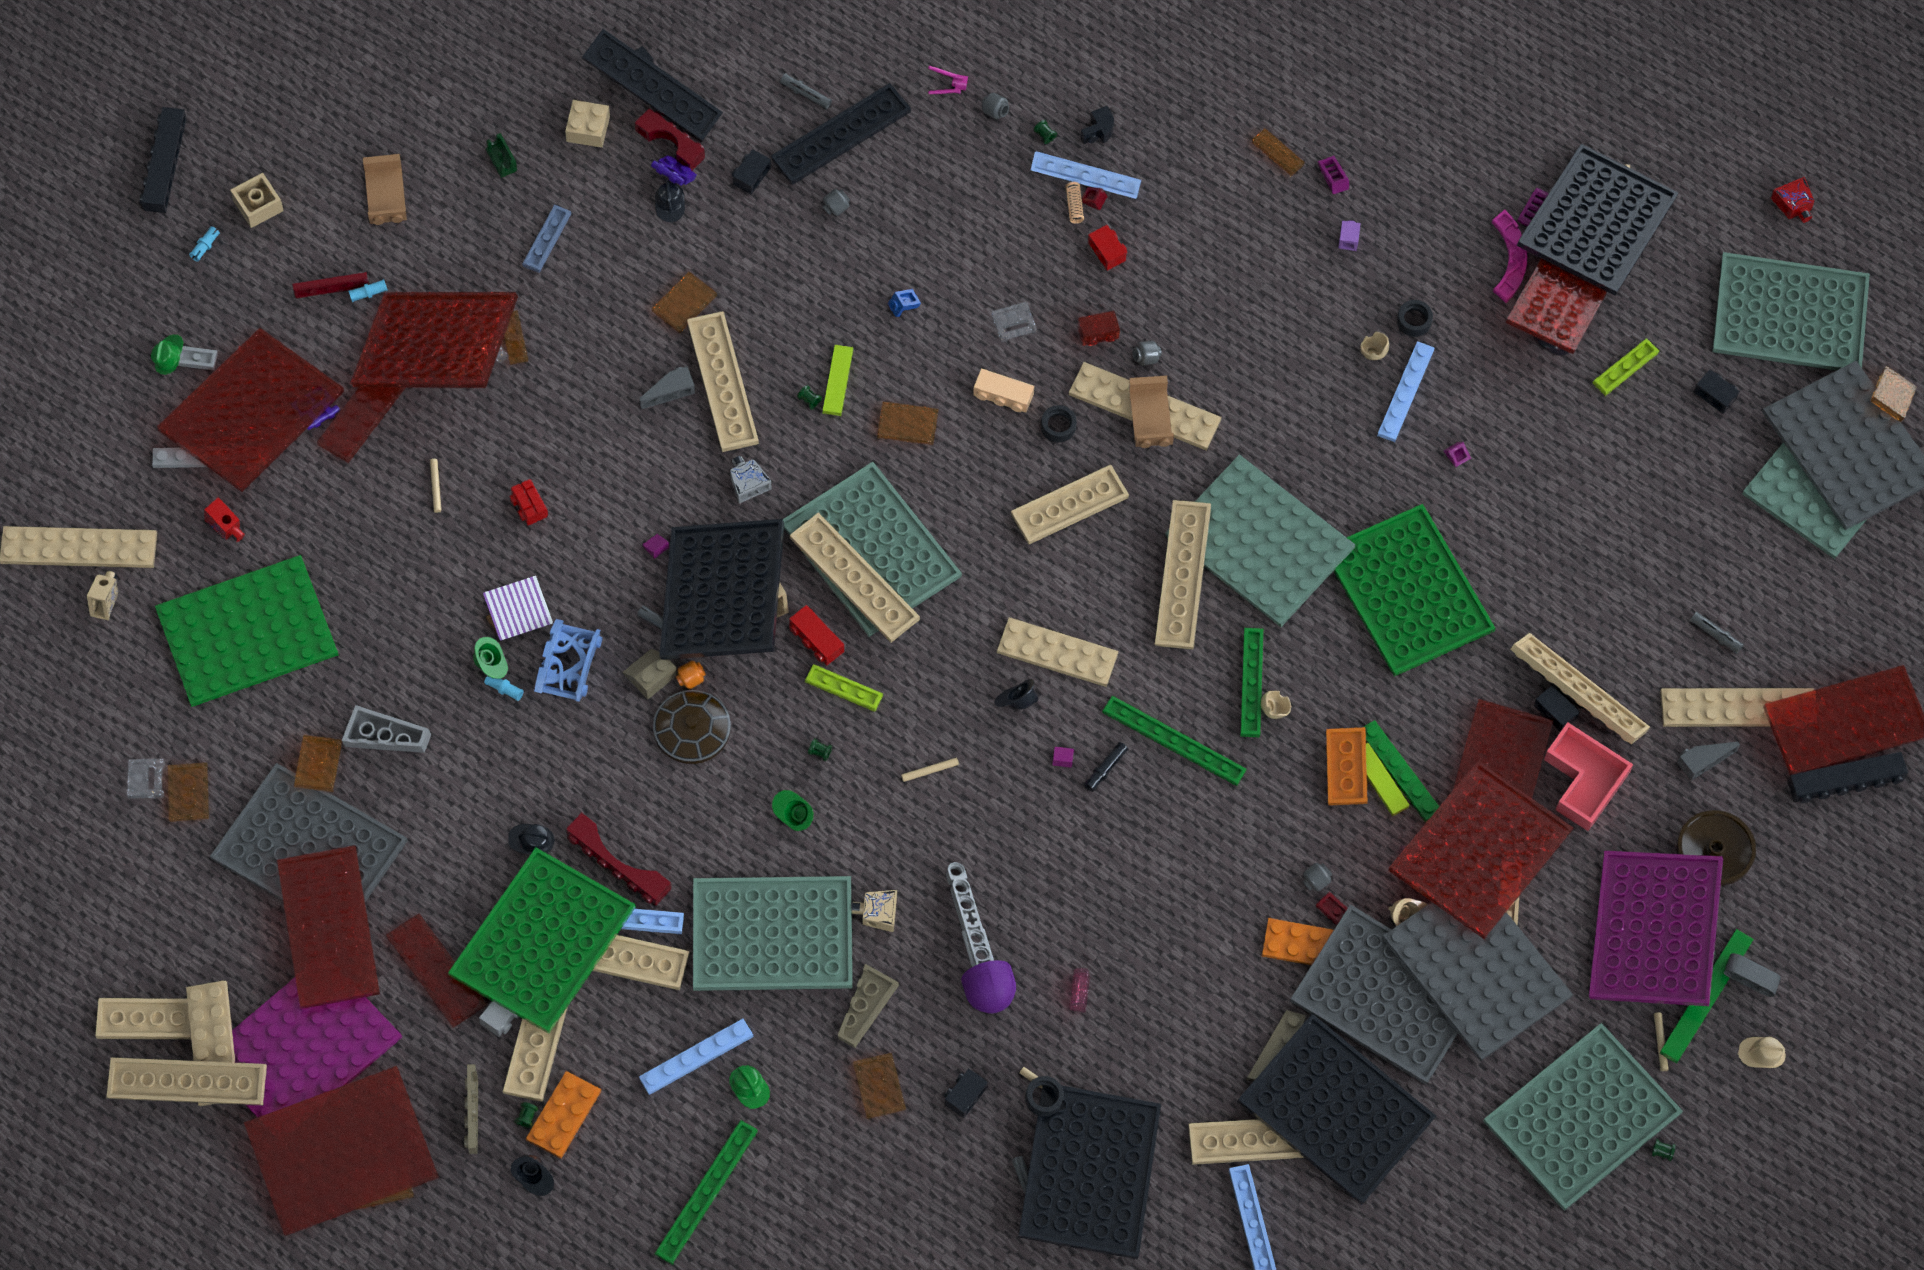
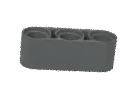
(1752, 975)

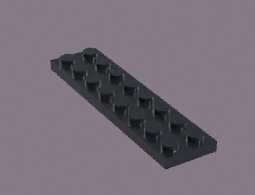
(652, 85)
(840, 134)

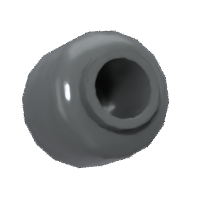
(995, 106)
(836, 202)
(1146, 353)
(1317, 877)

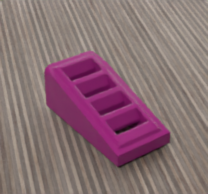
(1336, 185)
(1538, 198)

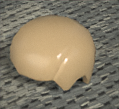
(1375, 346)
(1275, 705)

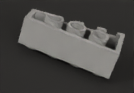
(382, 732)

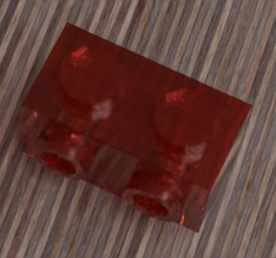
(1098, 328)

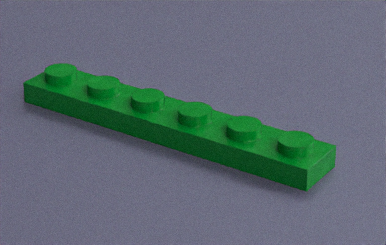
(1252, 682)
(1400, 771)

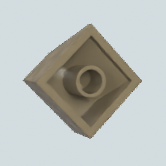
(650, 673)

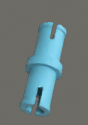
(204, 244)
(368, 290)
(505, 687)

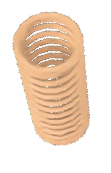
(1072, 190)

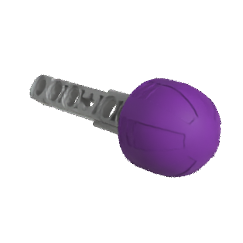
(988, 983)

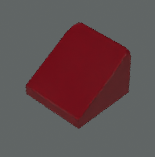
(1094, 197)

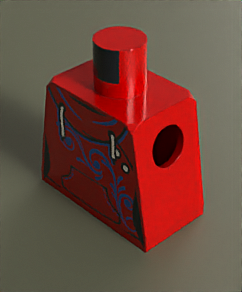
(1794, 199)
(223, 520)

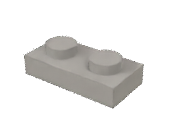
(198, 358)

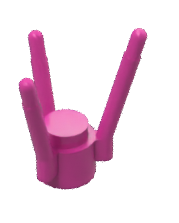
(958, 82)

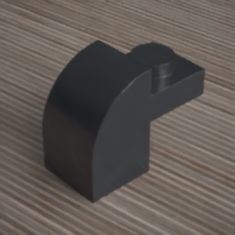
(1102, 126)

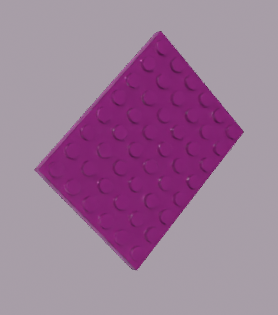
(1656, 928)
(310, 1047)

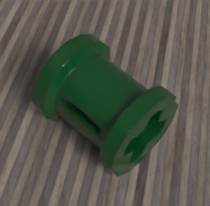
(1045, 131)
(809, 397)
(820, 749)
(526, 1114)
(1663, 1150)

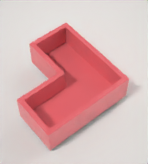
(1595, 773)

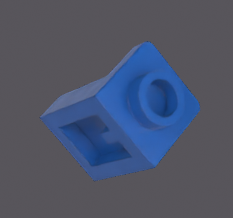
(903, 301)

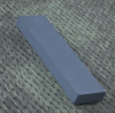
(546, 238)

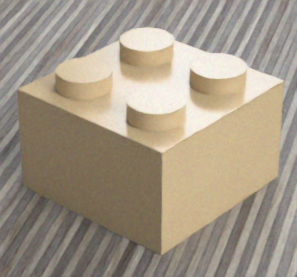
(587, 123)
(257, 200)

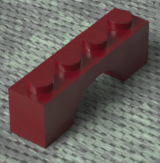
(653, 126)

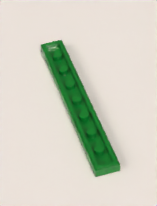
(1174, 740)
(1695, 1015)
(706, 1192)

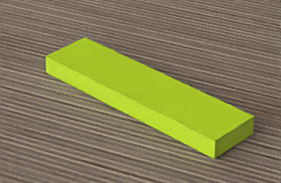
(1625, 367)
(838, 380)
(844, 687)
(1384, 783)

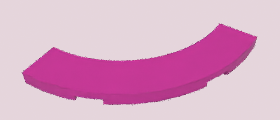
(1516, 256)

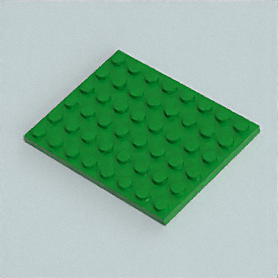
(1411, 591)
(246, 630)
(542, 940)

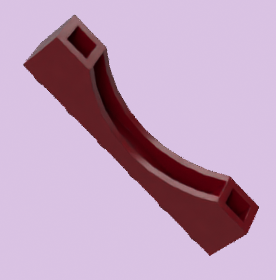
(648, 883)

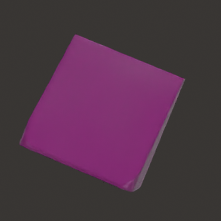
(1457, 453)
(656, 545)
(1063, 757)

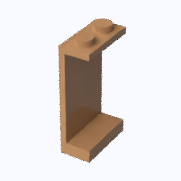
(384, 189)
(1150, 411)

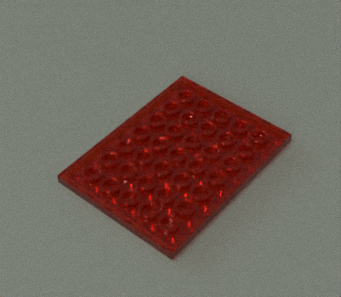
(434, 339)
(250, 409)
(1480, 849)
(340, 1150)

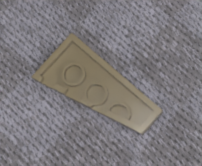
(871, 996)
(1283, 1033)
(471, 1104)

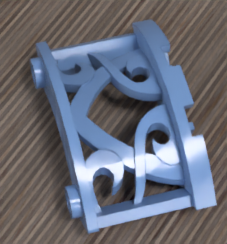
(560, 634)

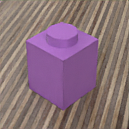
(1349, 235)

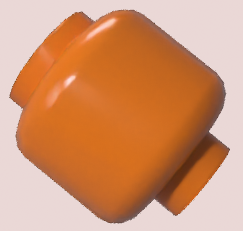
(690, 674)

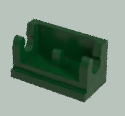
(501, 156)

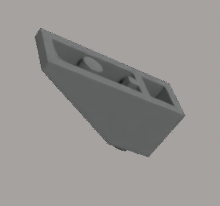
(671, 387)
(1702, 758)

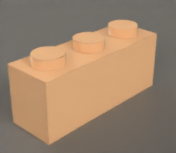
(1003, 391)

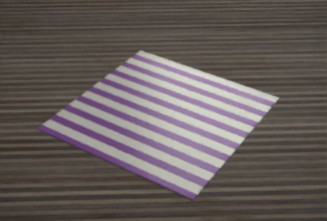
(517, 608)

